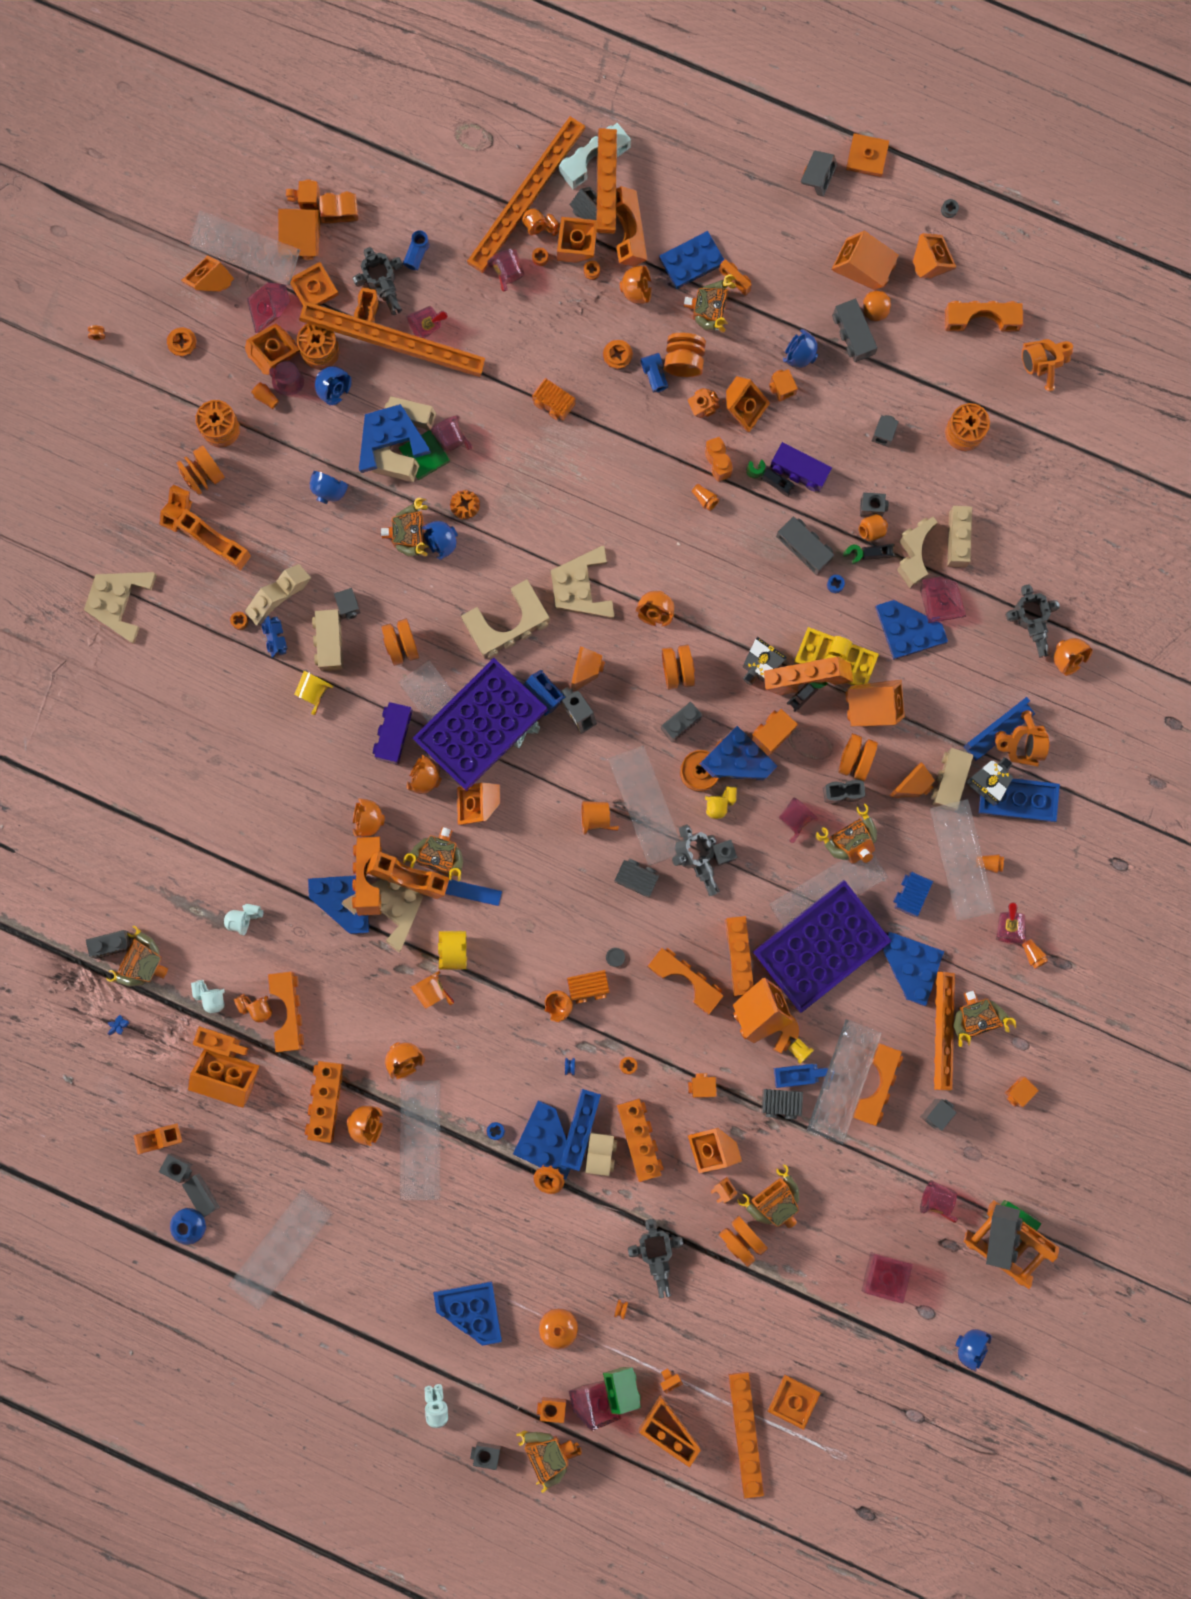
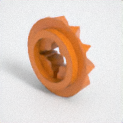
(174, 338)
(619, 346)
(461, 512)
(546, 1185)

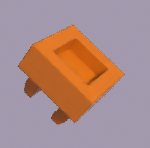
(725, 1190)
(671, 1382)

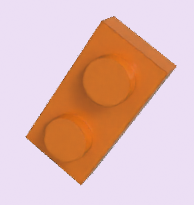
(742, 282)

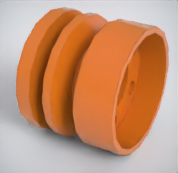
(318, 355)
(685, 355)
(223, 431)
(958, 431)
(200, 470)

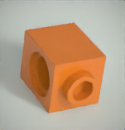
(1021, 1092)
(560, 1405)

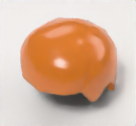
(876, 305)
(558, 1005)

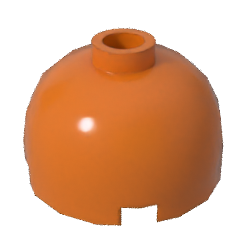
(635, 285)
(655, 608)
(1071, 654)
(424, 776)
(367, 818)
(403, 1059)
(364, 1125)
(558, 1328)

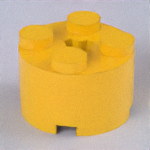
(452, 950)

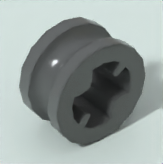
(944, 210)

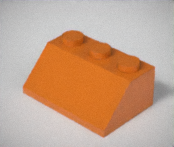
(223, 1078)

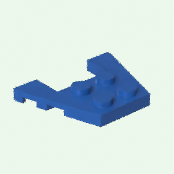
(385, 429)

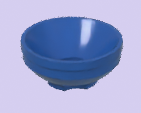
(195, 1223)

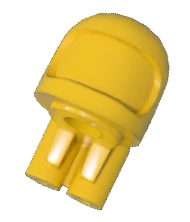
(718, 805)

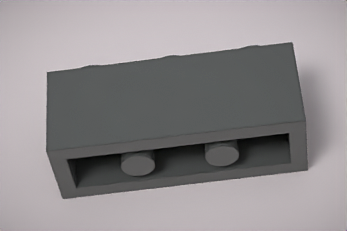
(854, 330)
(805, 545)
(1004, 1237)

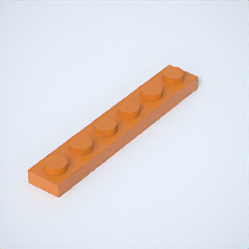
(606, 181)
(944, 1031)
(746, 1435)

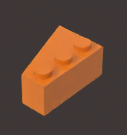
(669, 1433)

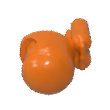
(536, 222)
(258, 1009)

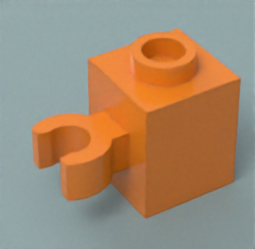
(306, 195)

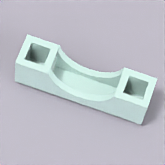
(574, 168)

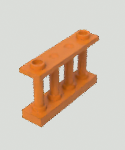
(1029, 1238)

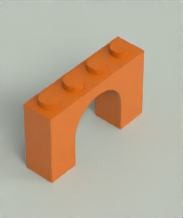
(787, 678)

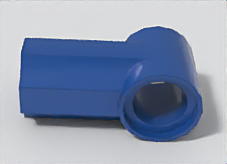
(416, 251)
(653, 367)

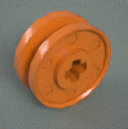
(690, 777)

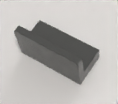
(819, 171)
(200, 1195)

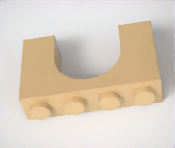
(399, 465)
(492, 641)

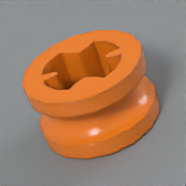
(536, 253)
(588, 275)
(96, 332)
(239, 626)
(624, 1070)
(620, 1309)

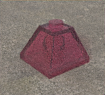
(267, 304)
(941, 599)
(592, 1405)

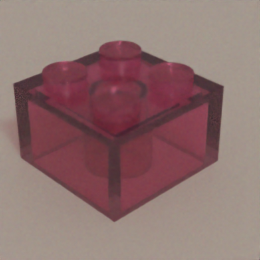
(886, 1277)

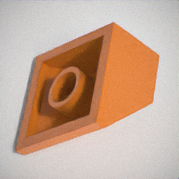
(576, 239)
(932, 256)
(208, 276)
(745, 402)
(586, 668)
(915, 784)
(477, 802)
(713, 1150)

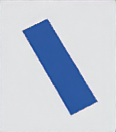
(473, 892)

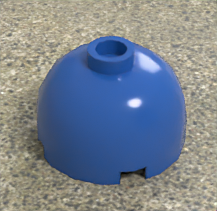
(801, 350)
(331, 384)
(327, 487)
(440, 538)
(973, 1348)

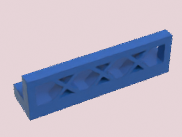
(1008, 722)

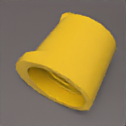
(311, 689)

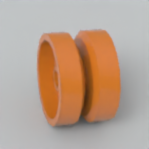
(399, 642)
(680, 666)
(854, 756)
(743, 1241)

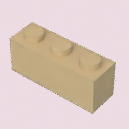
(959, 536)
(328, 640)
(952, 777)

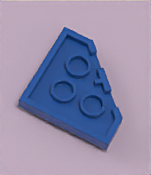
(908, 629)
(738, 758)
(329, 895)
(913, 966)
(543, 1139)
(471, 1310)

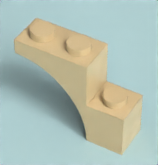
(913, 568)
(272, 595)

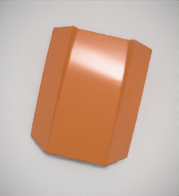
(271, 348)

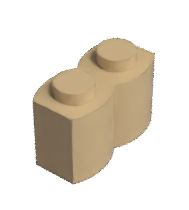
(600, 1154)

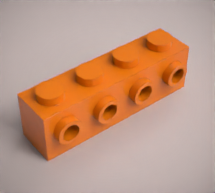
(325, 1101)
(639, 1141)

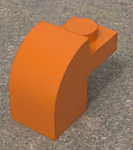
(177, 503)
(789, 1031)
(157, 1138)

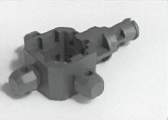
(385, 285)
(1037, 627)
(701, 865)
(658, 1265)

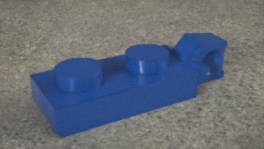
(798, 1075)

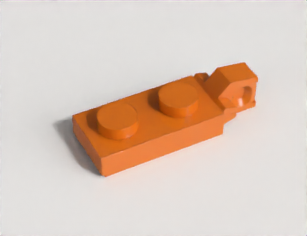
(218, 1042)

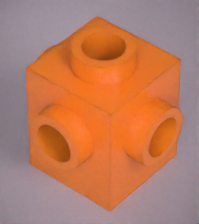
(704, 402)

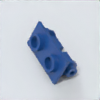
(272, 629)

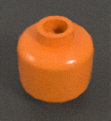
(873, 527)

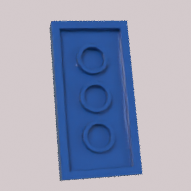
(1026, 801)

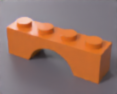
(632, 249)
(1006, 315)
(212, 540)
(391, 870)
(367, 896)
(739, 955)
(666, 964)
(284, 986)
(870, 1108)

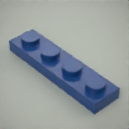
(580, 1130)

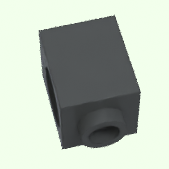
(885, 430)
(867, 510)
(347, 604)
(724, 852)
(167, 1168)
(492, 1462)

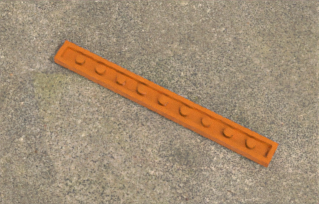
(526, 194)
(392, 339)

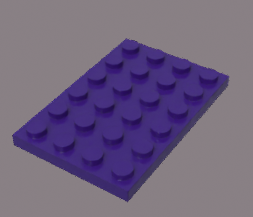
(480, 724)
(822, 946)

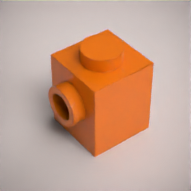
(783, 385)
(702, 1086)

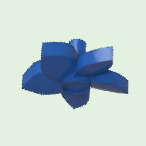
(118, 1025)

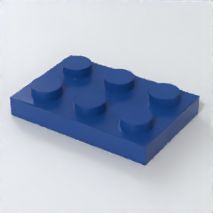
(691, 259)

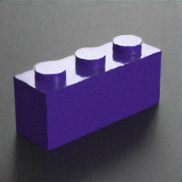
(800, 467)
(392, 733)

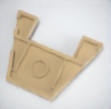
(573, 589)
(110, 596)
(398, 905)

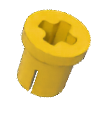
(800, 1050)

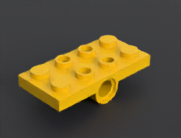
(820, 646)

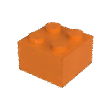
(774, 732)

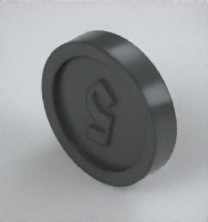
(615, 957)

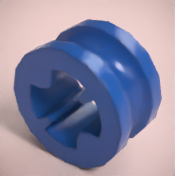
(837, 578)
(570, 1066)
(497, 1137)

